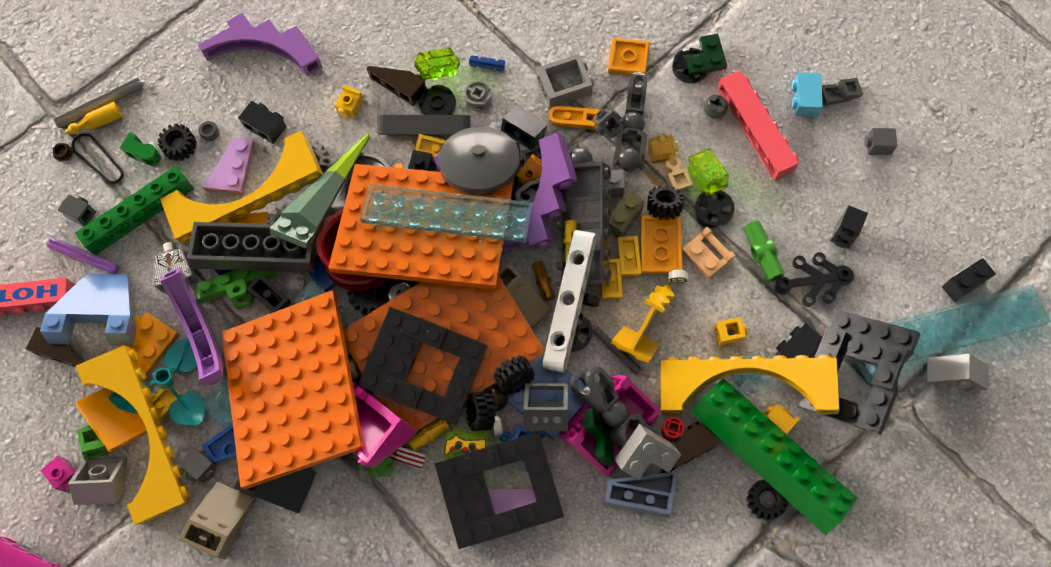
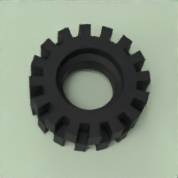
(170, 135)
(665, 210)
(514, 374)
(480, 411)
(757, 508)

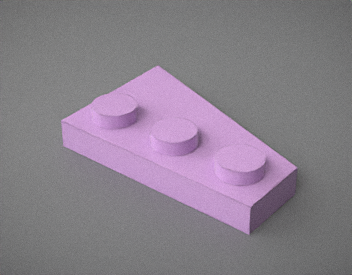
(232, 168)
(510, 498)

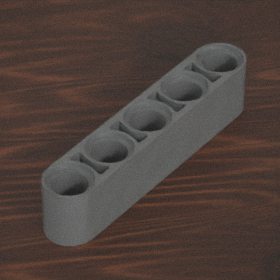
(422, 124)

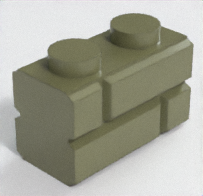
(625, 214)

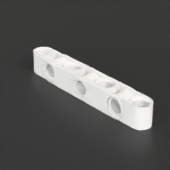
(567, 316)

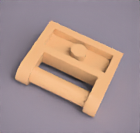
(703, 257)

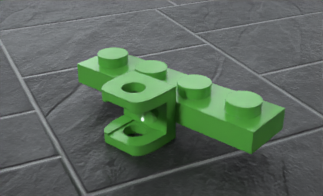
(230, 284)

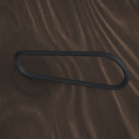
(103, 150)

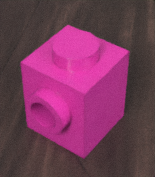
(59, 473)

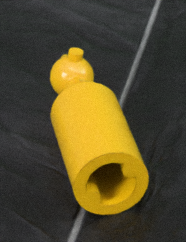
(97, 118)

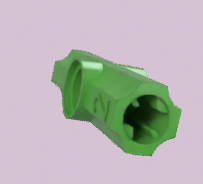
(763, 251)

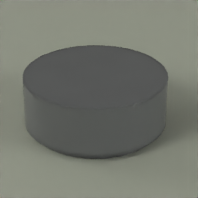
(208, 131)

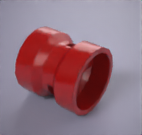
(669, 432)

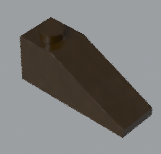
(399, 82)
(58, 352)
(694, 443)

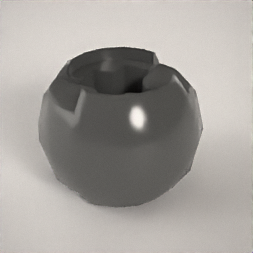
(717, 112)

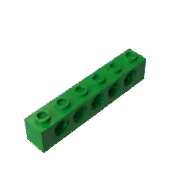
(132, 211)

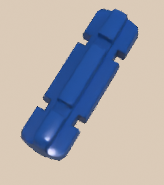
(487, 63)

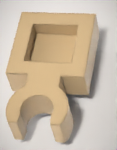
(678, 177)

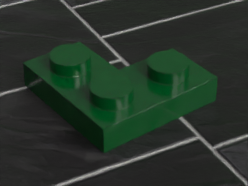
(710, 59)
(601, 432)

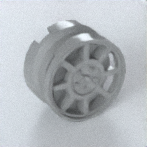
(478, 95)

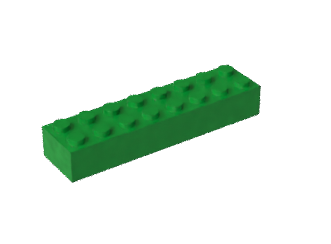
(775, 456)

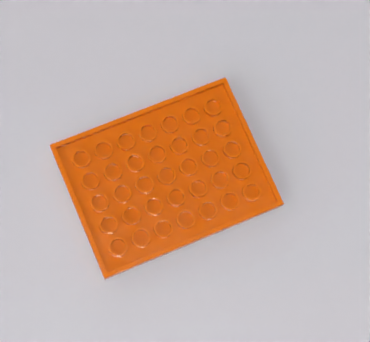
(411, 252)
(470, 311)
(291, 391)

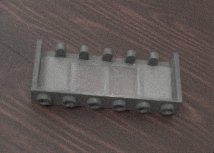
(589, 205)

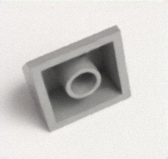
(99, 481)

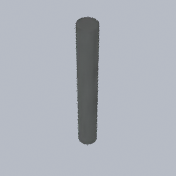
(620, 354)

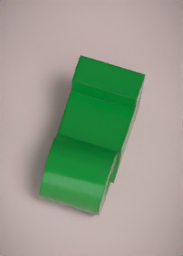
(141, 152)

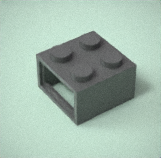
(545, 414)

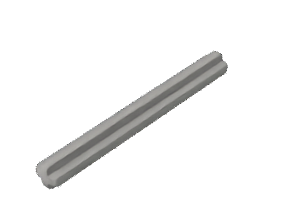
(98, 102)

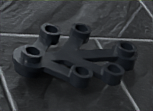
(816, 278)

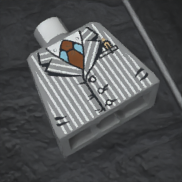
(170, 260)

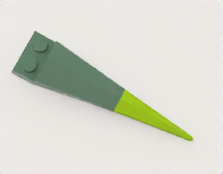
(307, 213)

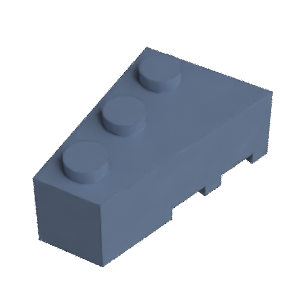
(648, 495)

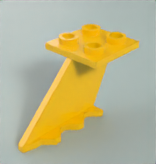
(636, 342)

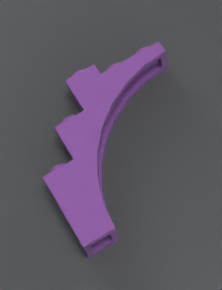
(263, 37)
(548, 203)
(200, 334)

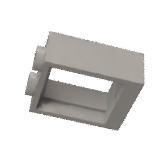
(557, 98)

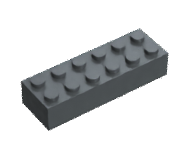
(246, 248)

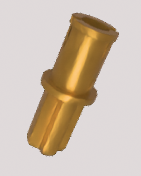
(543, 281)

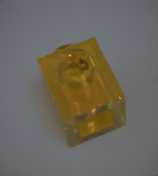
(662, 148)

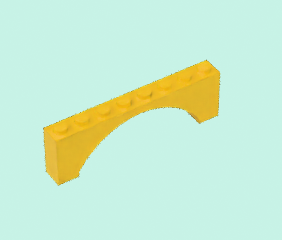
(294, 170)
(810, 376)
(162, 485)

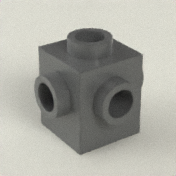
(613, 126)

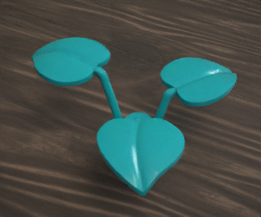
(187, 409)

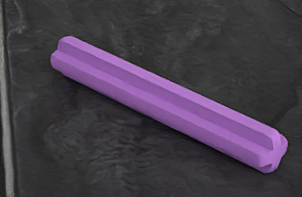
(83, 255)

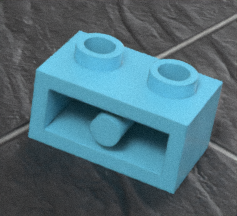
(807, 94)

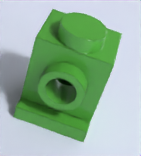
(90, 443)
(384, 468)

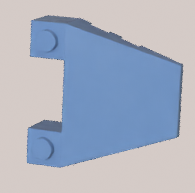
(93, 300)

